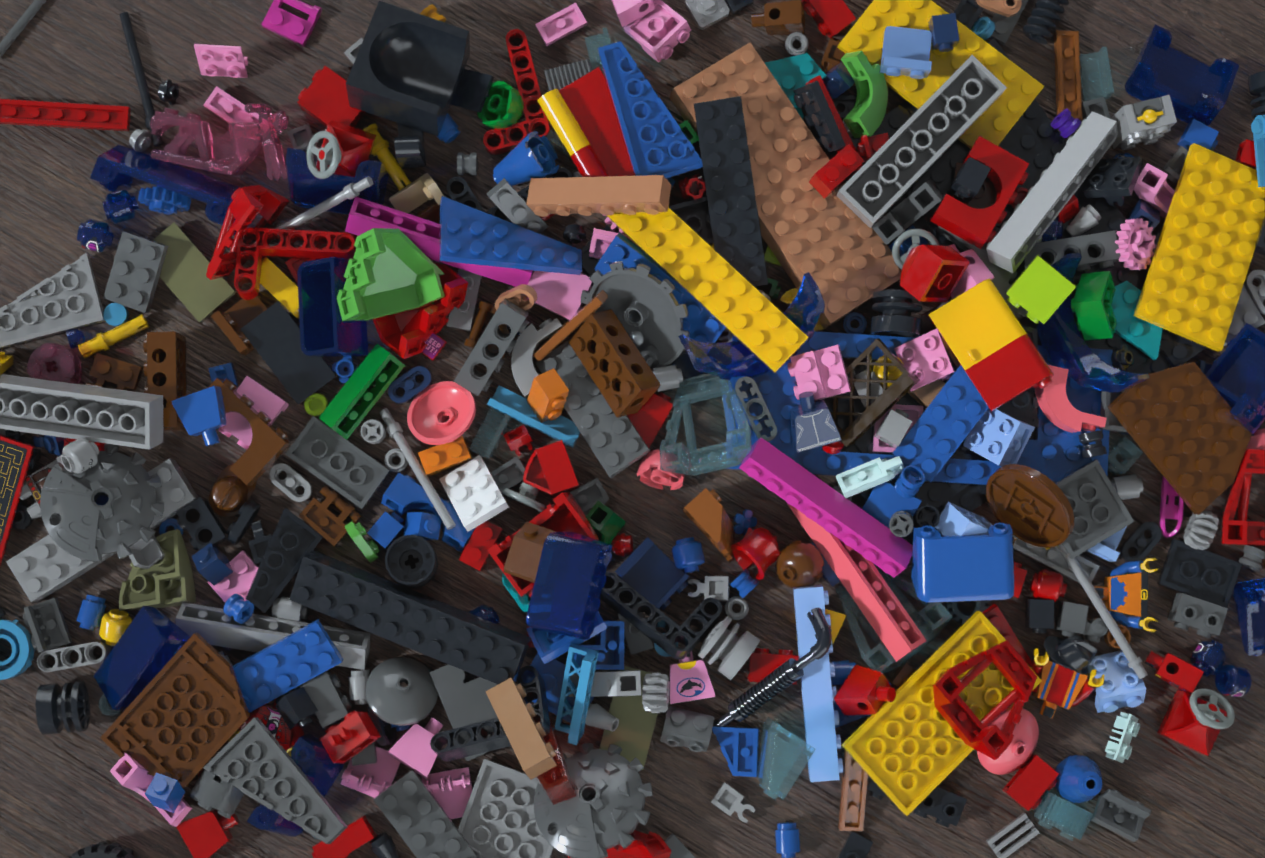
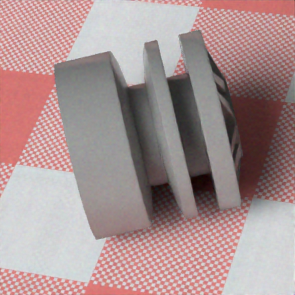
(728, 647)

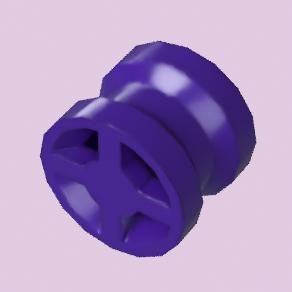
(1065, 123)

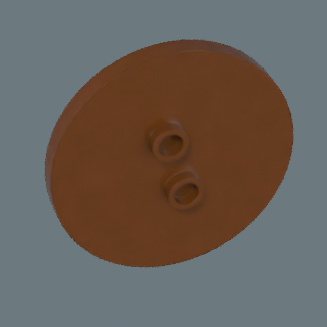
(1030, 504)

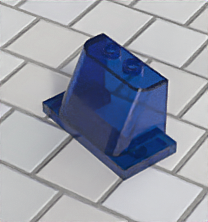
(1241, 376)

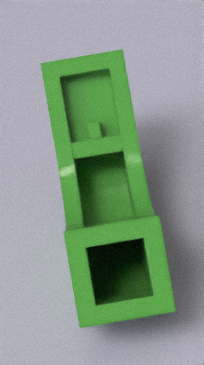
(871, 95)

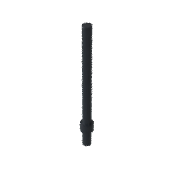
(139, 74)

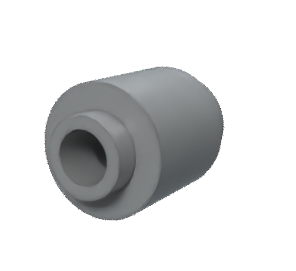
(668, 377)
(1127, 486)
(289, 610)
(357, 686)

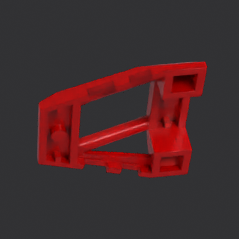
(244, 208)
(1240, 530)
(976, 732)

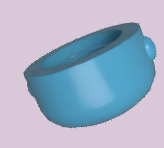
(22, 649)

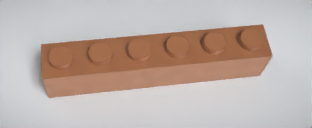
(599, 195)

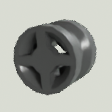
(467, 163)
(903, 527)
(1252, 558)

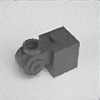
(1073, 621)

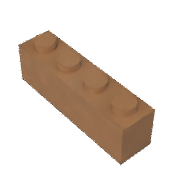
(521, 729)

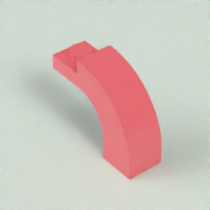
(1059, 410)

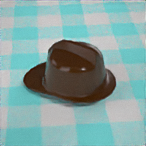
(229, 493)

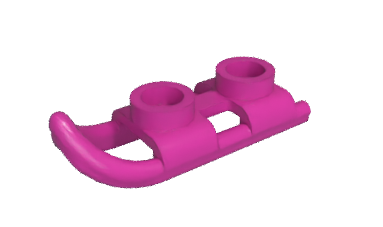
(1169, 510)

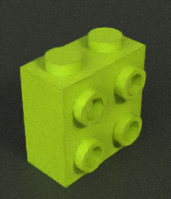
(1039, 290)

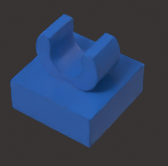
(223, 371)

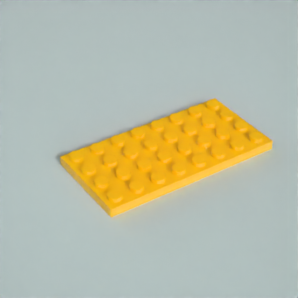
(998, 119)
(1204, 249)
(908, 742)

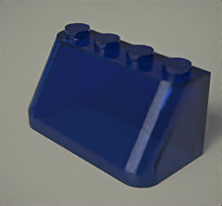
(319, 314)
(568, 584)
(139, 656)

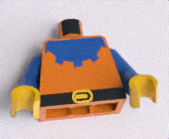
(1127, 594)

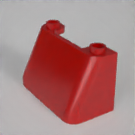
(559, 517)

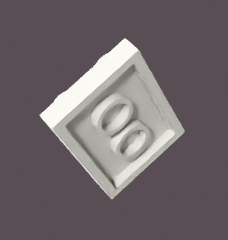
(473, 493)

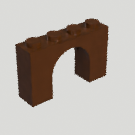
(266, 441)

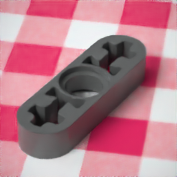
(754, 390)

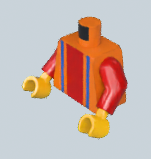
(1061, 685)

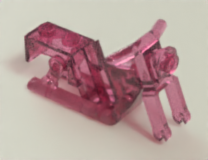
(230, 152)

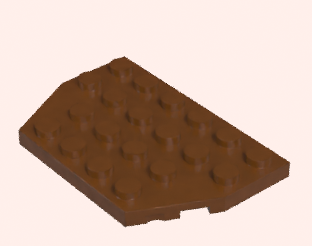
(1185, 432)
(182, 714)

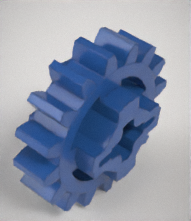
(164, 200)

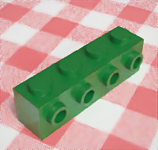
(361, 391)

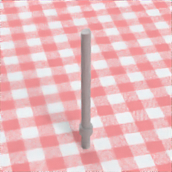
(349, 192)
(395, 431)

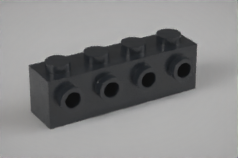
(939, 803)

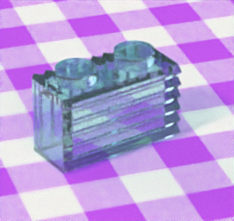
(1062, 815)

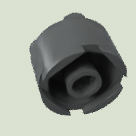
(216, 793)

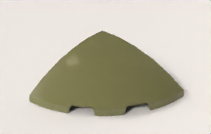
(165, 582)

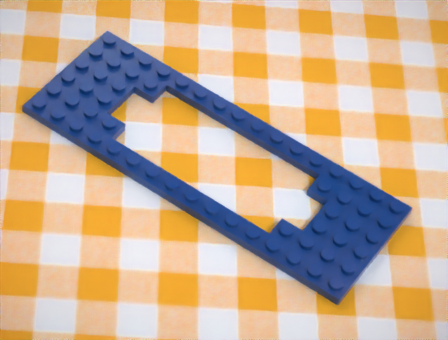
(1051, 453)

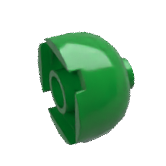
(502, 106)

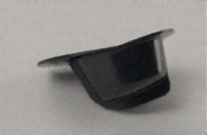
(1070, 652)

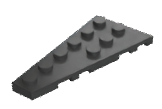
(271, 777)

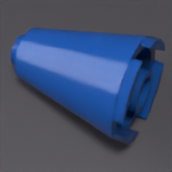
(529, 159)
(1078, 779)

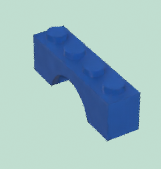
(407, 495)

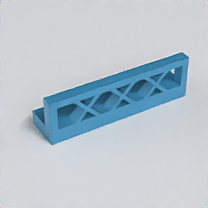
(519, 409)
(581, 692)

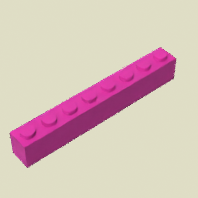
(425, 235)
(827, 507)

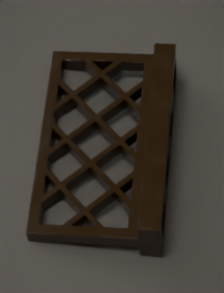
(882, 404)

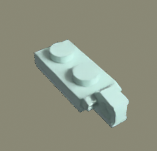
(868, 475)

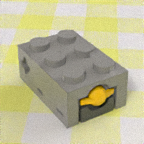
(1143, 122)

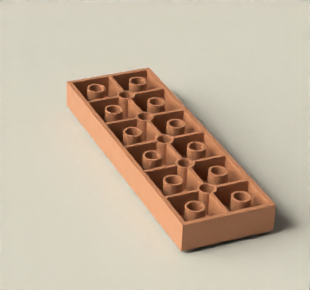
(794, 219)

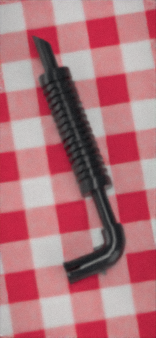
(782, 676)

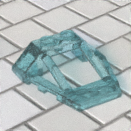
(696, 461)
(929, 621)

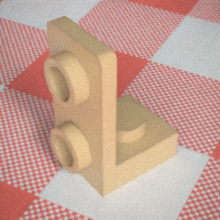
(416, 194)

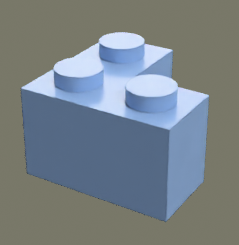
(961, 522)

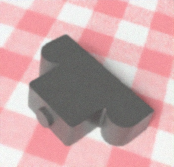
(463, 701)

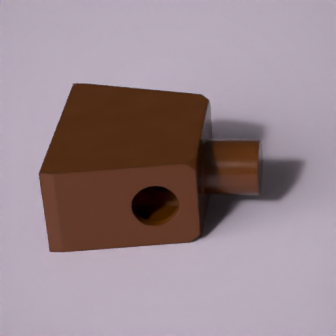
(789, 17)

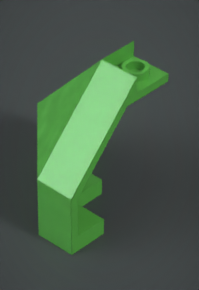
(387, 277)

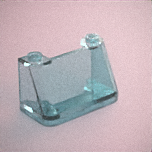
(780, 759)

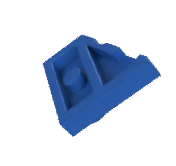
(739, 748)

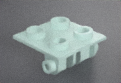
(1130, 728)

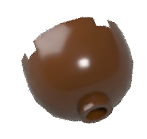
(799, 565)

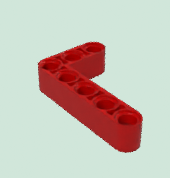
(530, 97)
(283, 249)

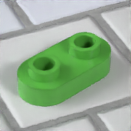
(358, 534)

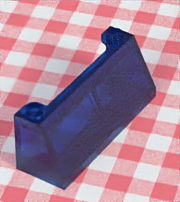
(123, 164)

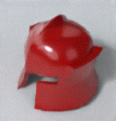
(758, 548)

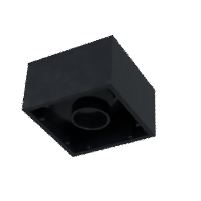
(408, 68)

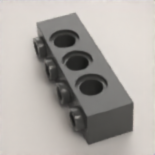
(1102, 242)
(469, 376)

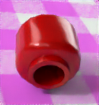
(1048, 585)

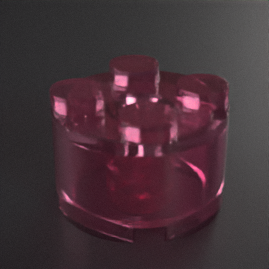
(50, 354)

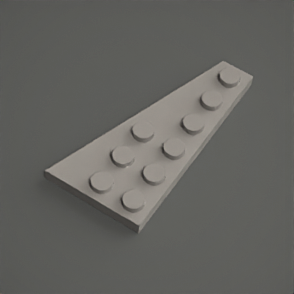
(53, 306)

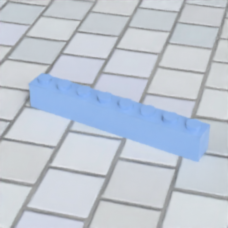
(817, 689)

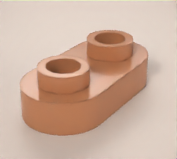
(1001, 7)
(522, 296)

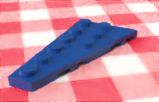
(648, 128)
(487, 240)

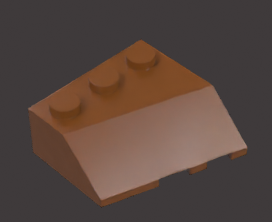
(712, 521)

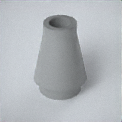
(1083, 221)
(600, 718)

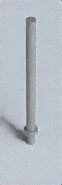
(1134, 661)

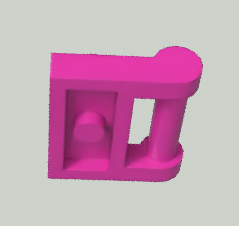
(290, 25)

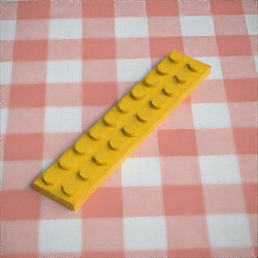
(714, 284)

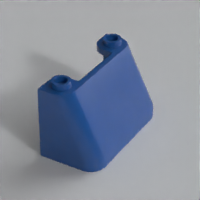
(963, 565)

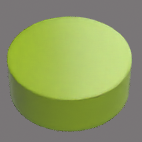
(315, 404)

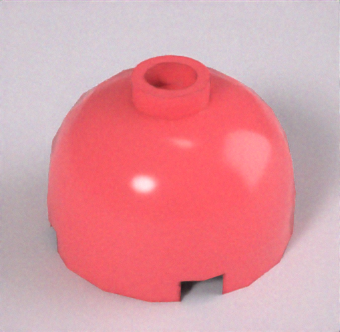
(654, 477)

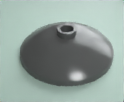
(397, 703)

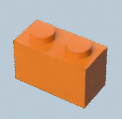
(548, 395)
(445, 456)

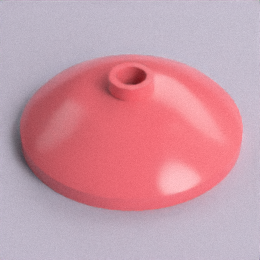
(436, 405)
(1021, 747)

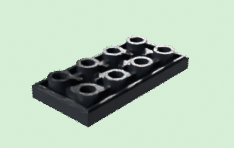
(278, 343)

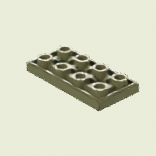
(185, 275)
(634, 725)

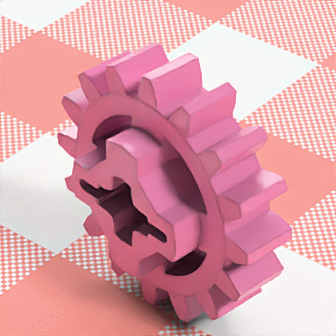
(1135, 244)

